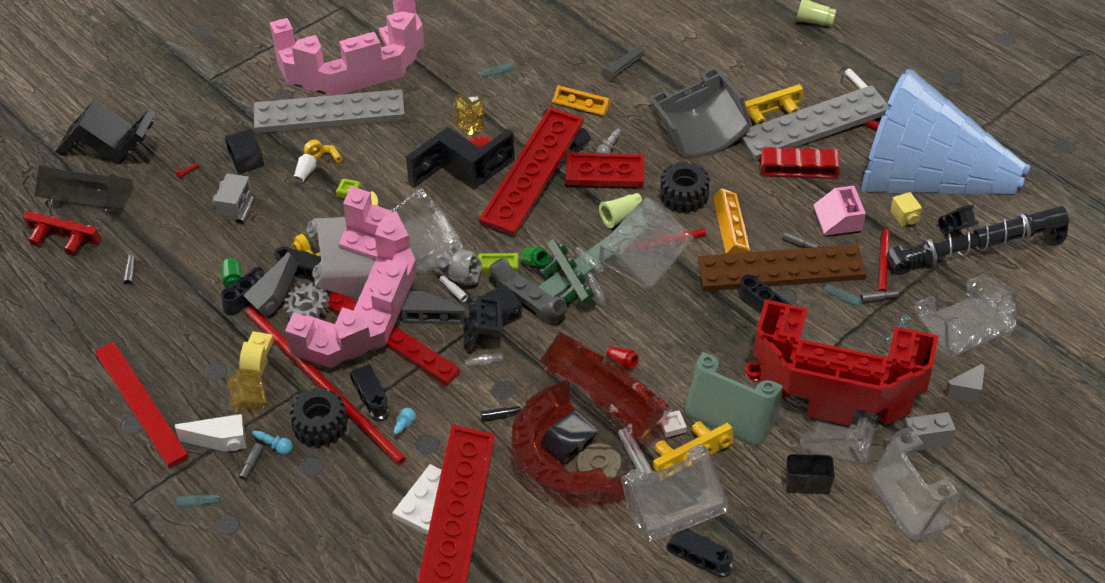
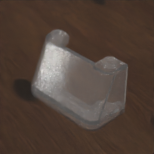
(427, 230)
(841, 440)
(675, 496)

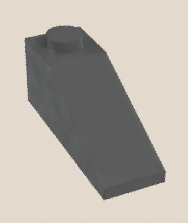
(272, 287)
(429, 309)

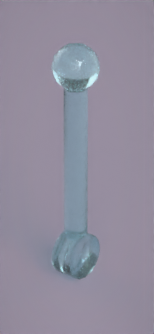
(904, 319)

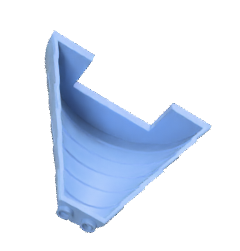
(935, 147)

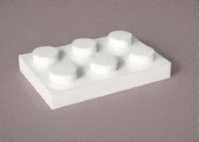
(418, 503)

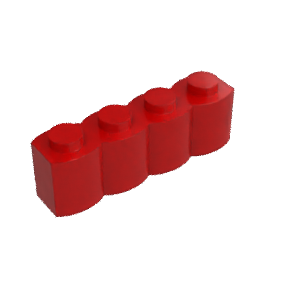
(803, 163)

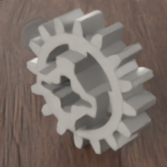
(306, 302)

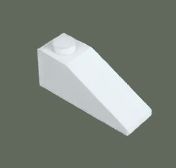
(216, 433)

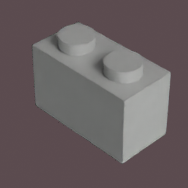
(232, 195)
(933, 430)

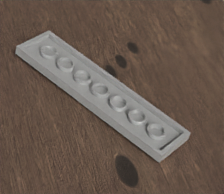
(328, 111)
(815, 121)

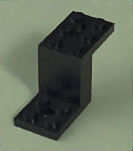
(106, 132)
(460, 158)

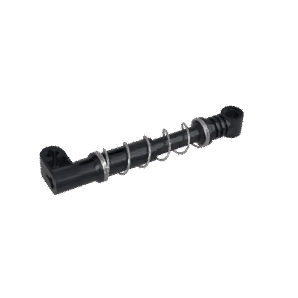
(1051, 222)

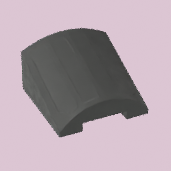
(704, 114)

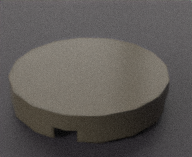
(600, 456)

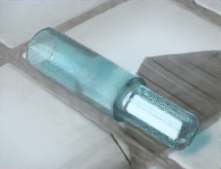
(497, 69)
(844, 295)
(196, 499)

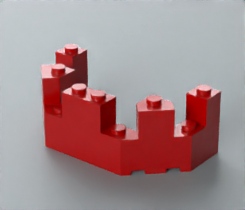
(840, 377)

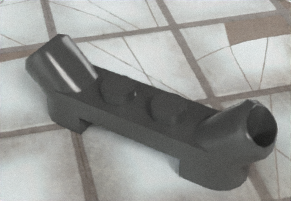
(547, 308)

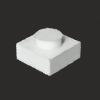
(673, 424)

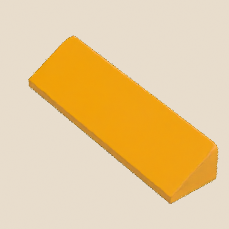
(731, 222)

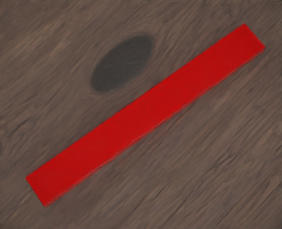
(141, 405)

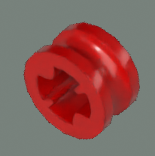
(753, 365)

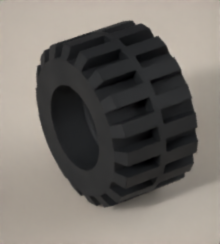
(684, 187)
(322, 430)

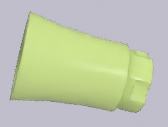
(815, 13)
(617, 210)

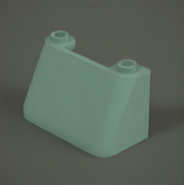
(722, 400)

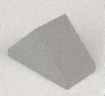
(967, 385)

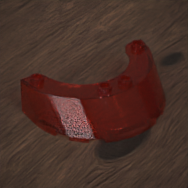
(607, 384)
(540, 464)

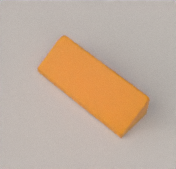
(581, 100)

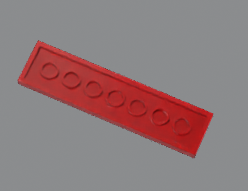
(531, 171)
(456, 506)

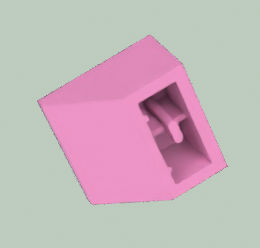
(840, 211)

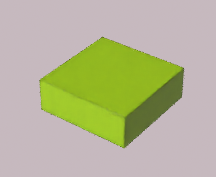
(344, 185)

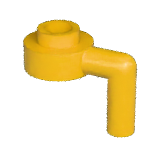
(316, 150)
(301, 243)

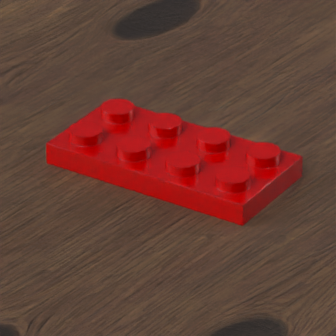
(605, 169)

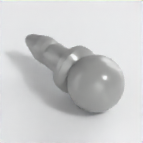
(607, 146)

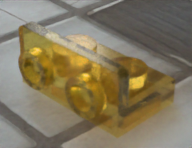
(469, 114)
(246, 389)

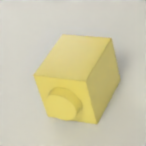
(906, 209)

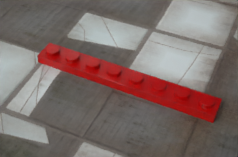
(406, 346)

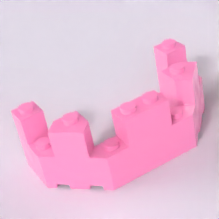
(362, 60)
(380, 236)

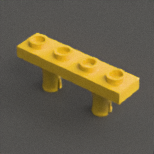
(774, 101)
(712, 440)

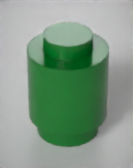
(534, 256)
(230, 271)

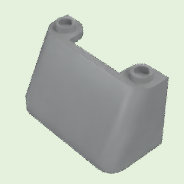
(339, 268)

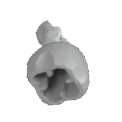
(462, 267)

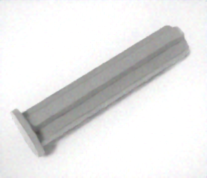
(634, 451)

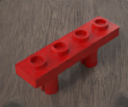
(53, 225)

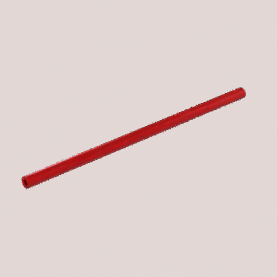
(322, 382)

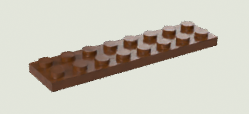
(782, 267)

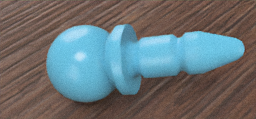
(404, 419)
(283, 446)

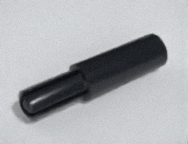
(499, 413)

